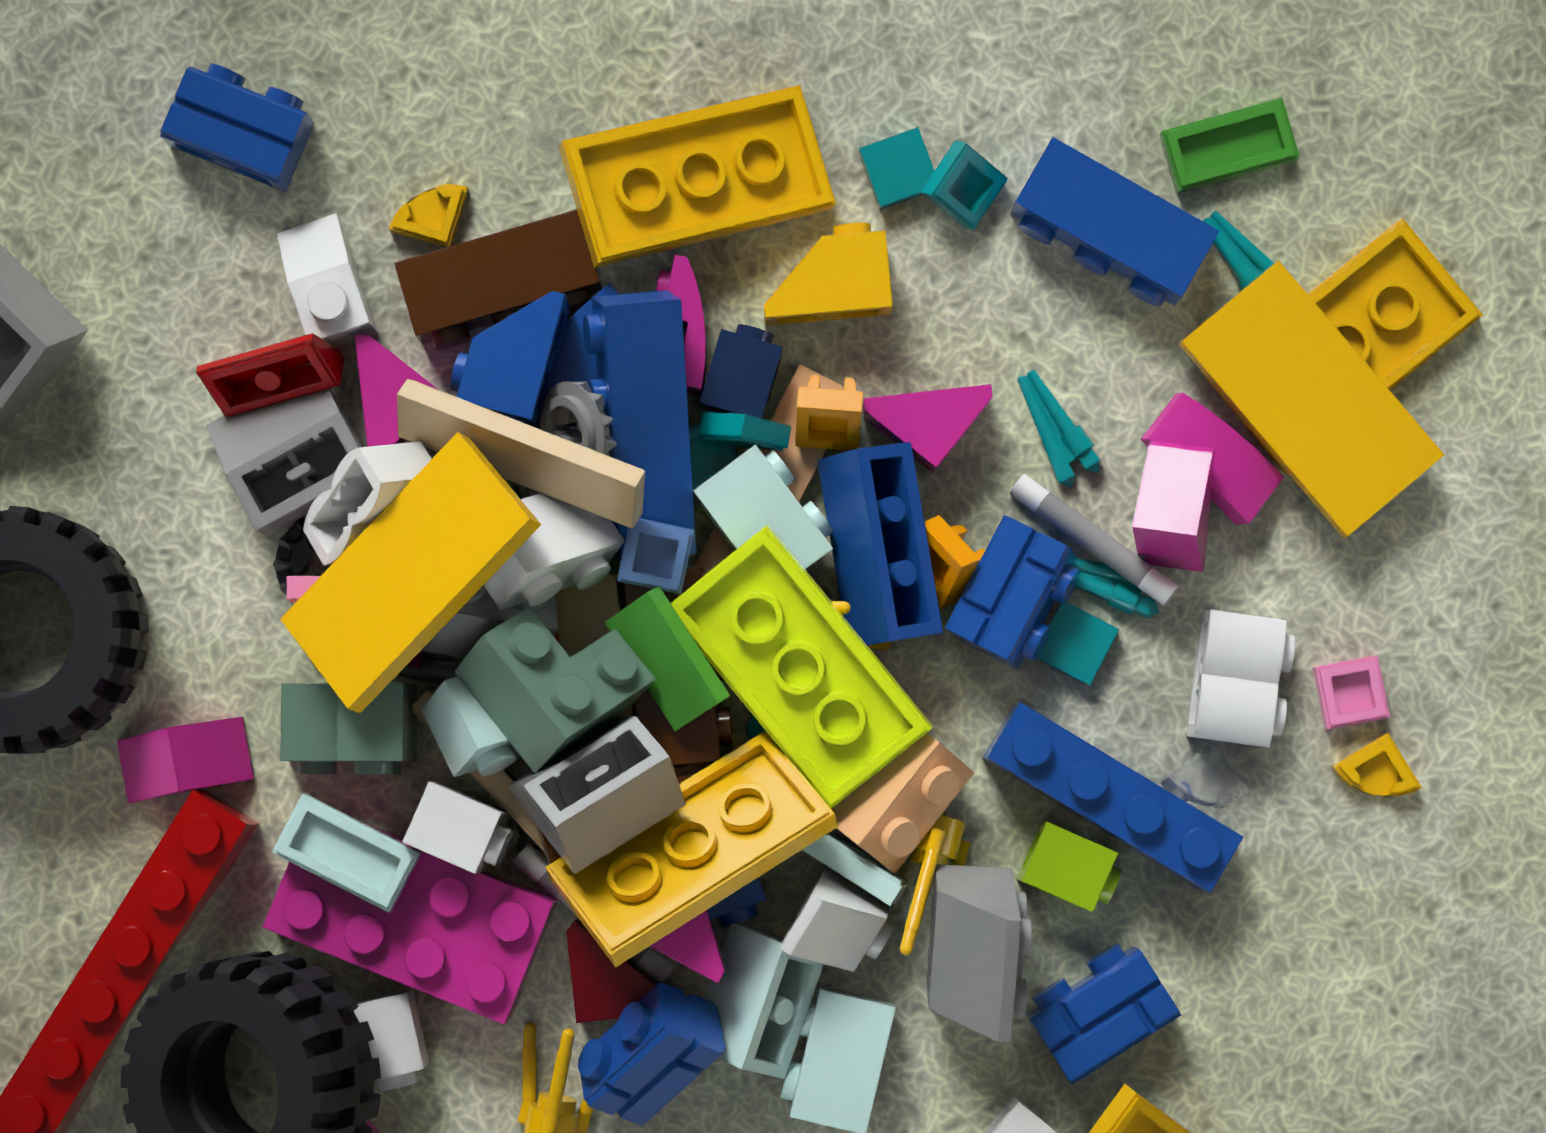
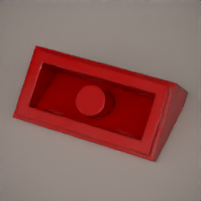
(272, 374)

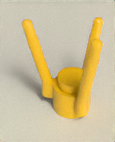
(937, 847)
(552, 1110)

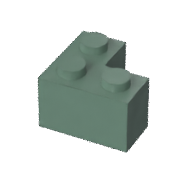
(544, 695)
(322, 731)

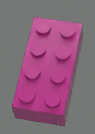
(446, 936)

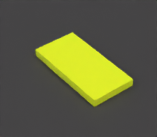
(800, 667)

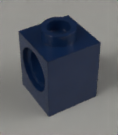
(742, 372)

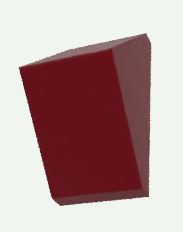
(597, 985)

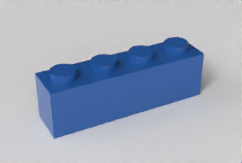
(645, 391)
(1113, 797)

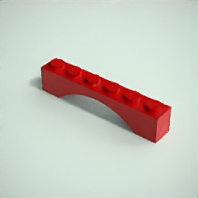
(123, 964)

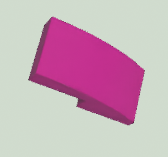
(683, 284)
(1240, 472)

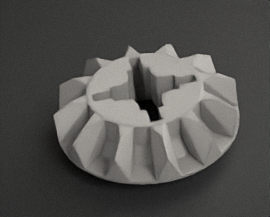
(576, 403)

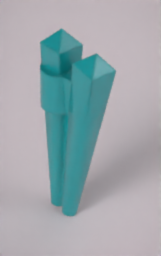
(1239, 253)
(1058, 433)
(1110, 586)

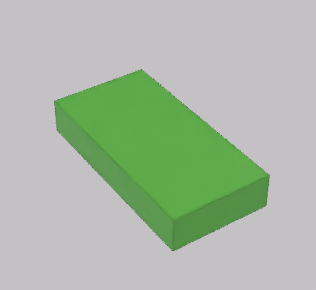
(1229, 145)
(684, 678)

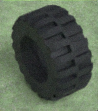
(104, 634)
(294, 1014)

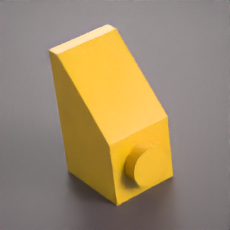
(836, 280)

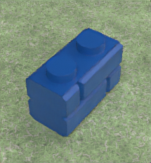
(237, 126)
(1013, 593)
(1101, 1012)
(650, 1053)

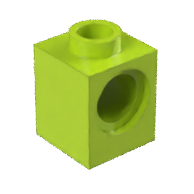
(1070, 867)

